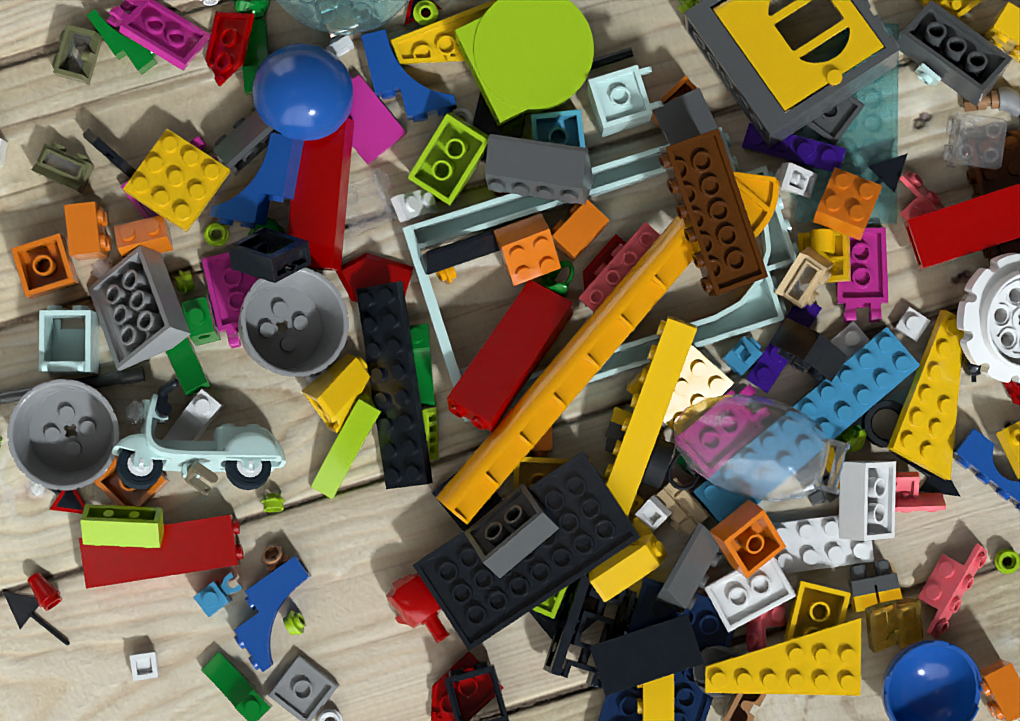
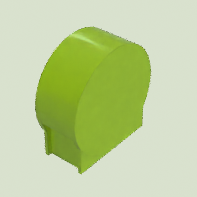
(527, 55)

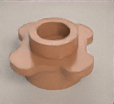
(274, 557)

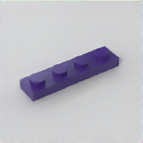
(797, 150)
(771, 364)

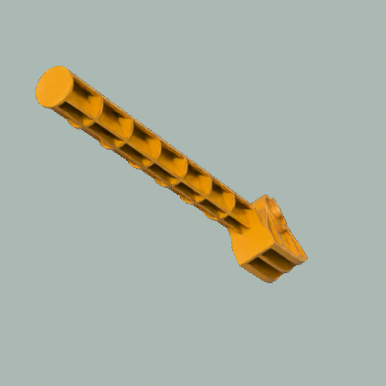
(588, 353)

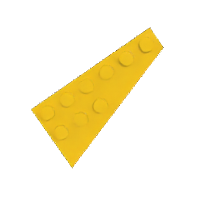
(436, 41)
(930, 410)
(806, 665)

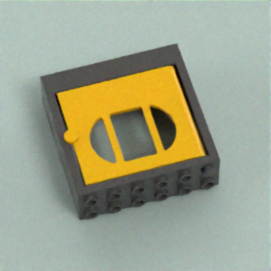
(781, 67)

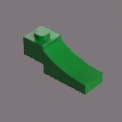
(121, 46)
(256, 53)
(423, 362)
(187, 367)
(236, 688)

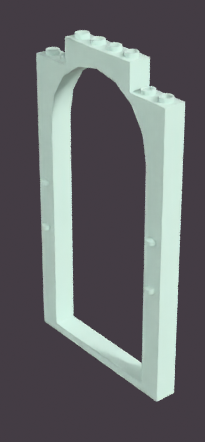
(755, 309)

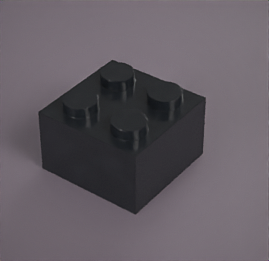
(808, 350)

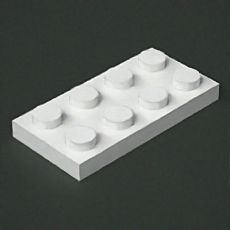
(817, 545)

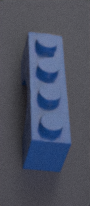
(977, 453)

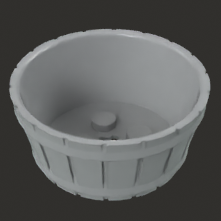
(314, 319)
(39, 434)

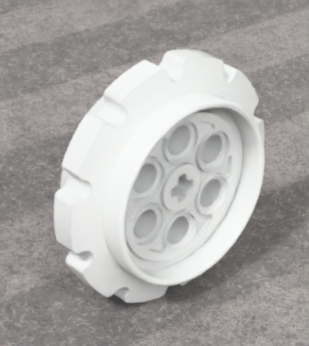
(987, 293)

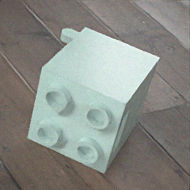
(620, 100)
(68, 349)

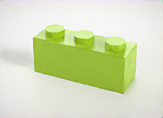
(122, 526)

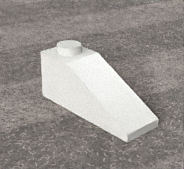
(796, 179)
(195, 418)

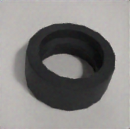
(867, 421)
(658, 463)

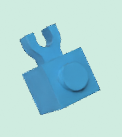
(742, 355)
(216, 596)

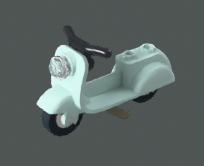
(242, 452)

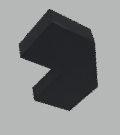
(109, 153)

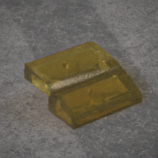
(894, 623)

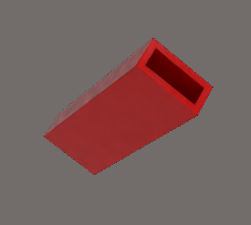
(321, 197)
(965, 227)
(510, 356)
(183, 549)

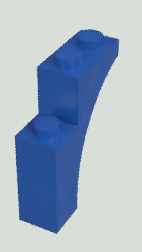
(391, 78)
(272, 183)
(267, 598)

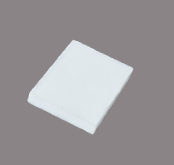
(743, 598)

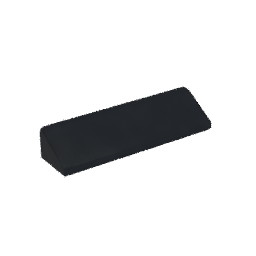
(459, 252)

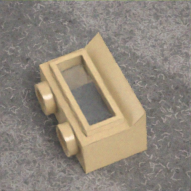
(805, 277)

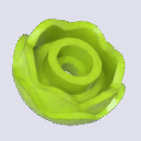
(854, 436)

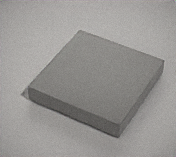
(303, 689)

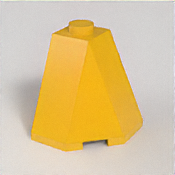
(338, 390)
(627, 566)

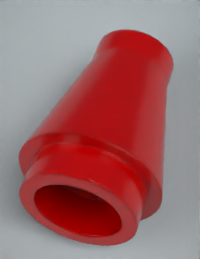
(44, 592)

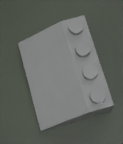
(138, 308)

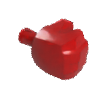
(416, 605)

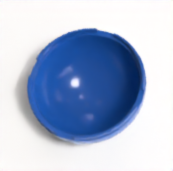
(303, 92)
(931, 684)

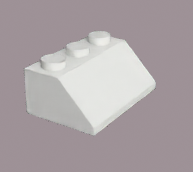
(867, 500)

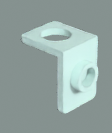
(926, 75)

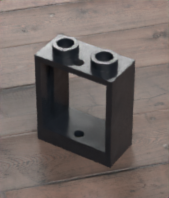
(250, 255)
(479, 669)

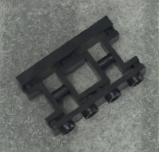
(572, 623)

